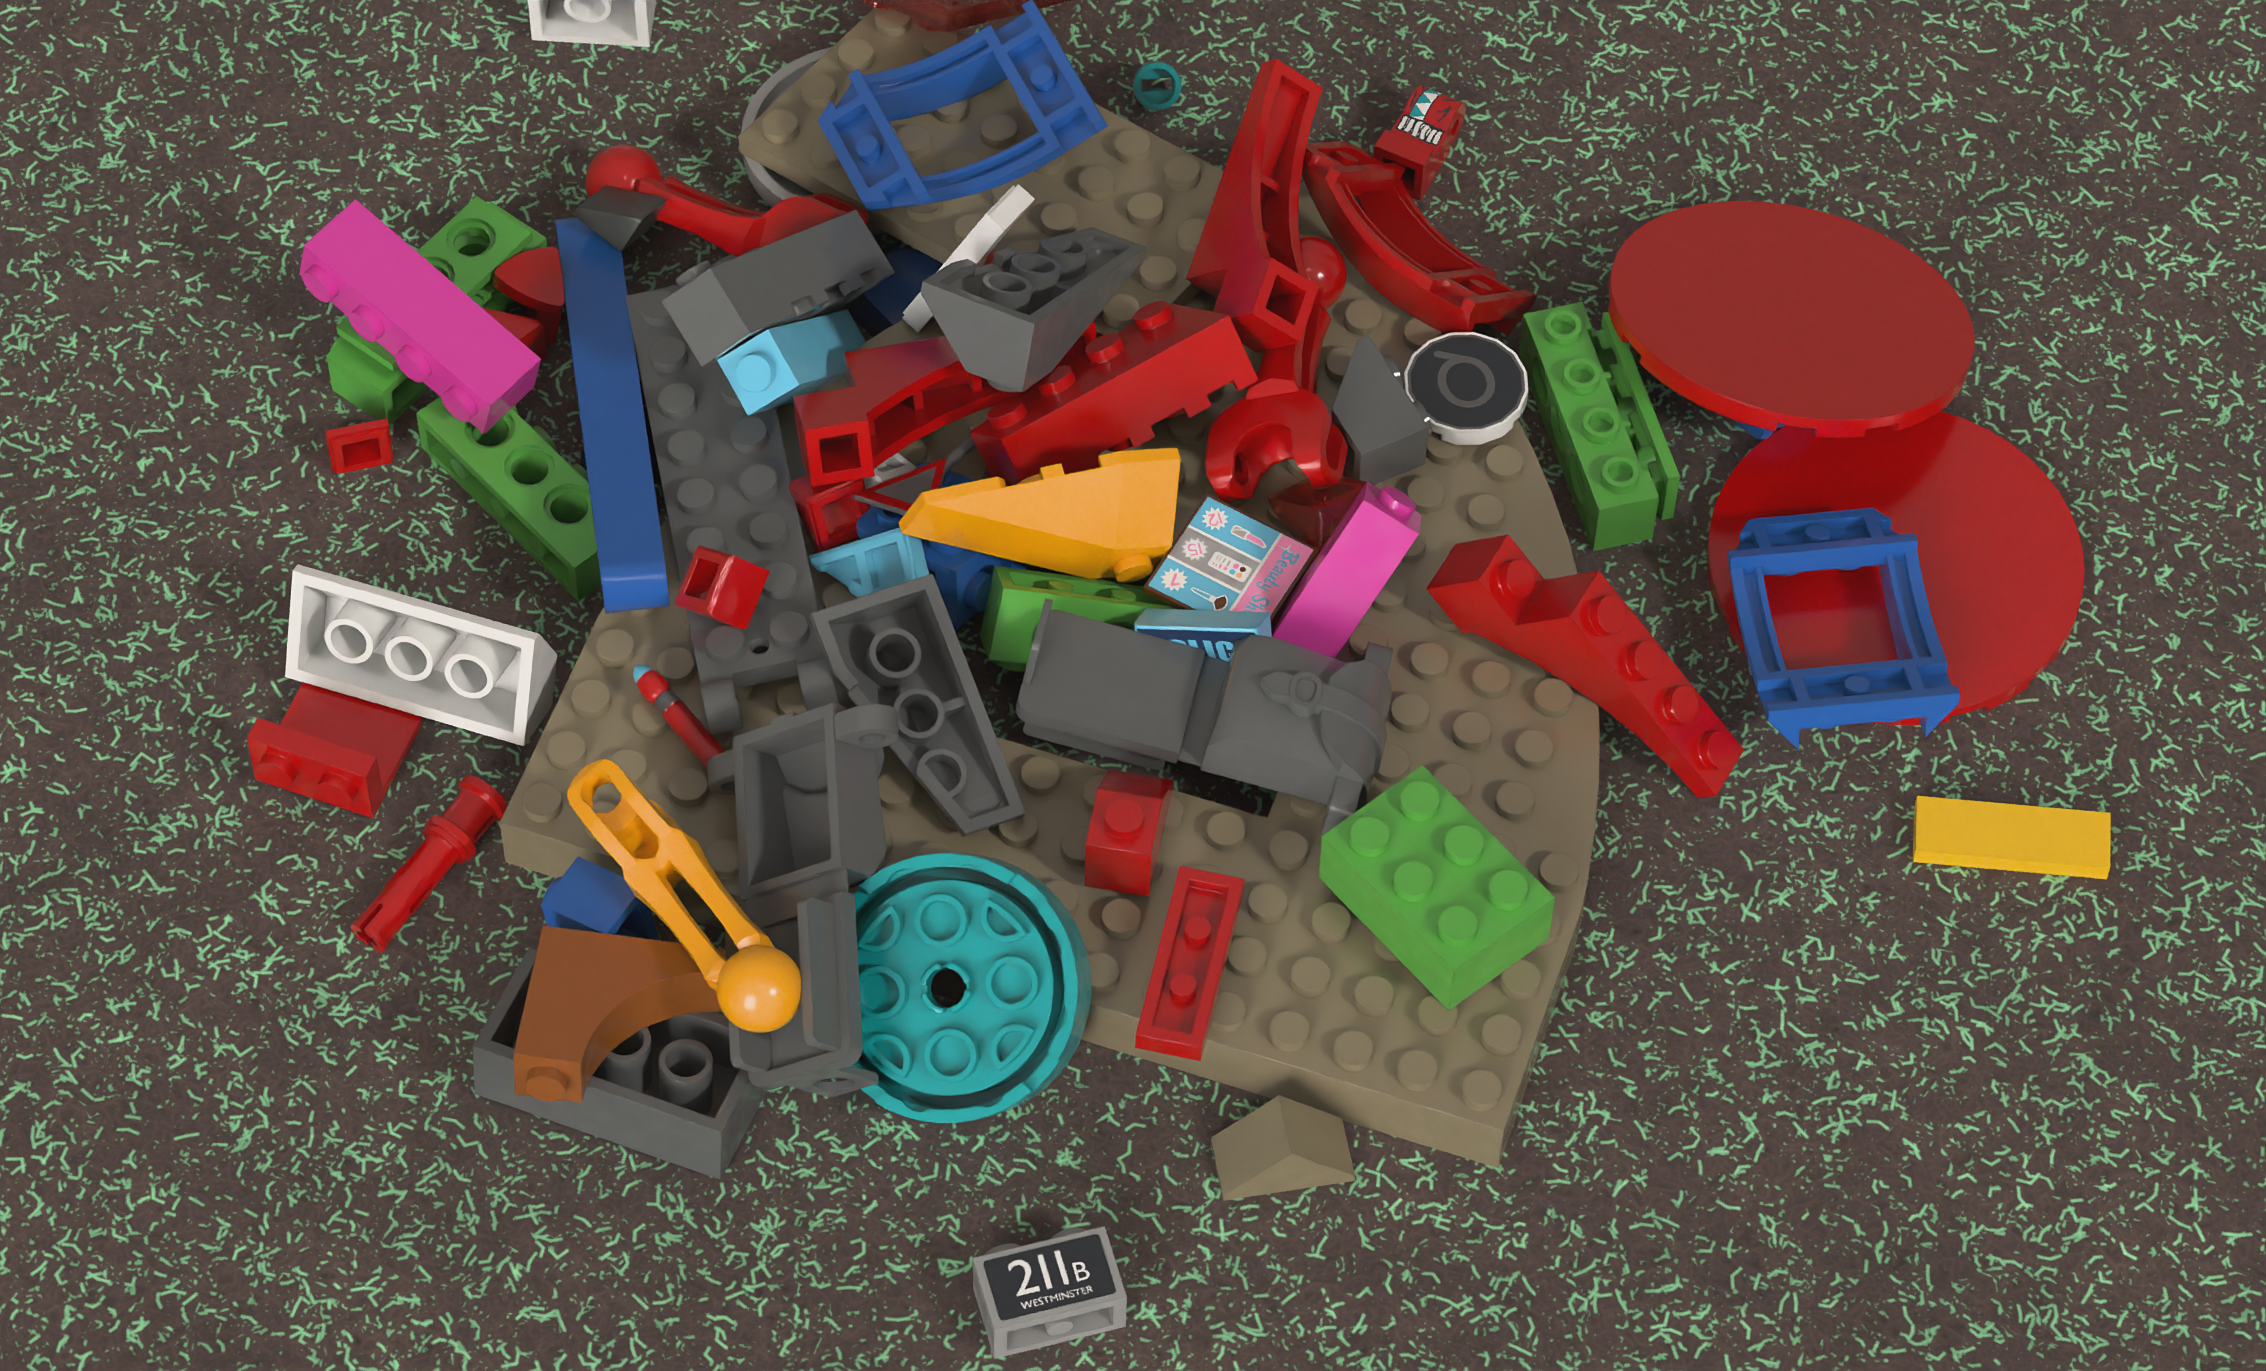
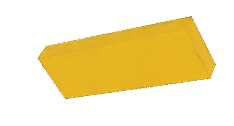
(2011, 837)

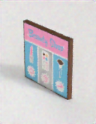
(1230, 563)

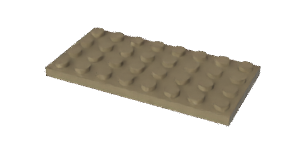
(1112, 181)

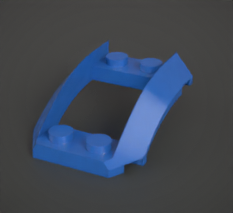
(1019, 51)
(1848, 693)

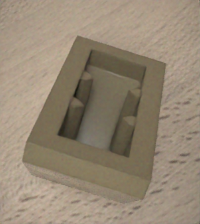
(1281, 1150)

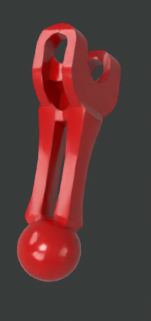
(715, 220)
(1282, 410)

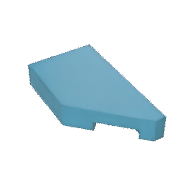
(874, 562)

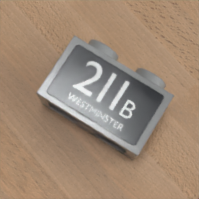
(1049, 1291)

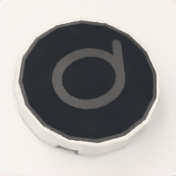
(1468, 386)

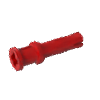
(446, 842)

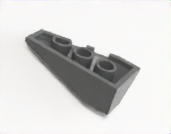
(906, 655)

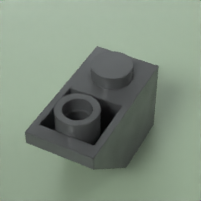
(1378, 418)

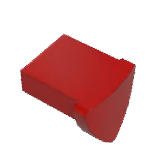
(536, 282)

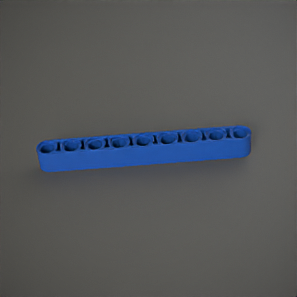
(612, 421)

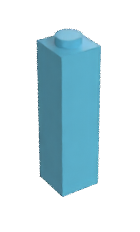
(791, 360)

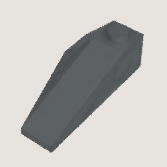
(1028, 308)

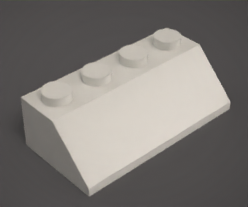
(418, 656)

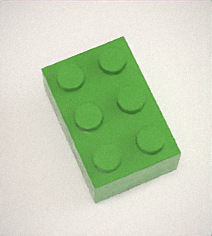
(1436, 887)

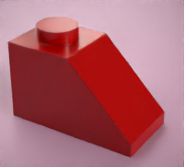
(1126, 832)

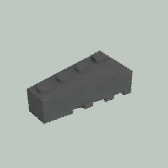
(776, 285)

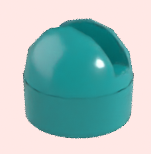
(1157, 97)

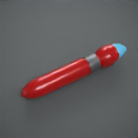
(676, 713)

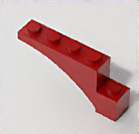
(1251, 235)
(891, 402)
(1594, 644)

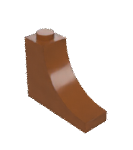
(591, 997)

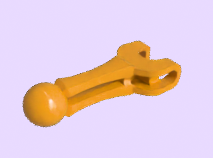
(759, 982)

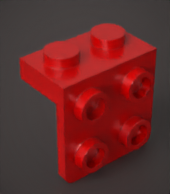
(333, 748)

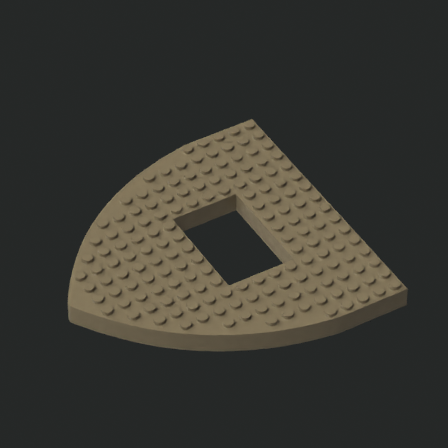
(1306, 988)

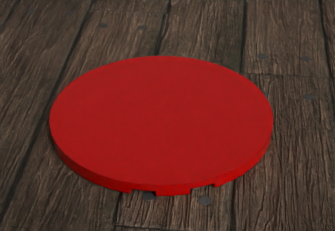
(1790, 318)
(1991, 551)

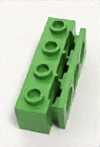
(465, 253)
(1599, 424)

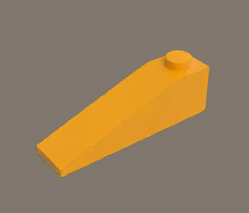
(1075, 523)

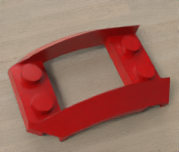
(1399, 246)

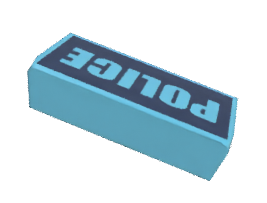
(1204, 628)

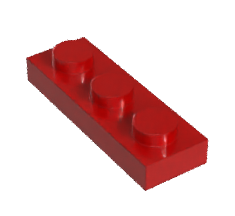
(1189, 963)

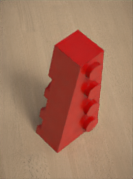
(1115, 392)

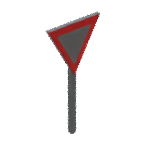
(902, 491)

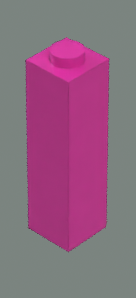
(1349, 571)

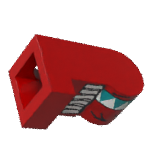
(1422, 137)

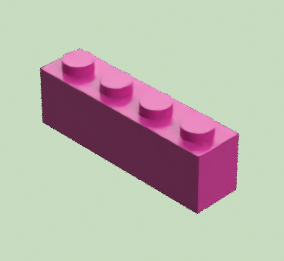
(418, 317)

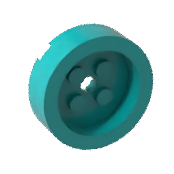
(1021, 974)

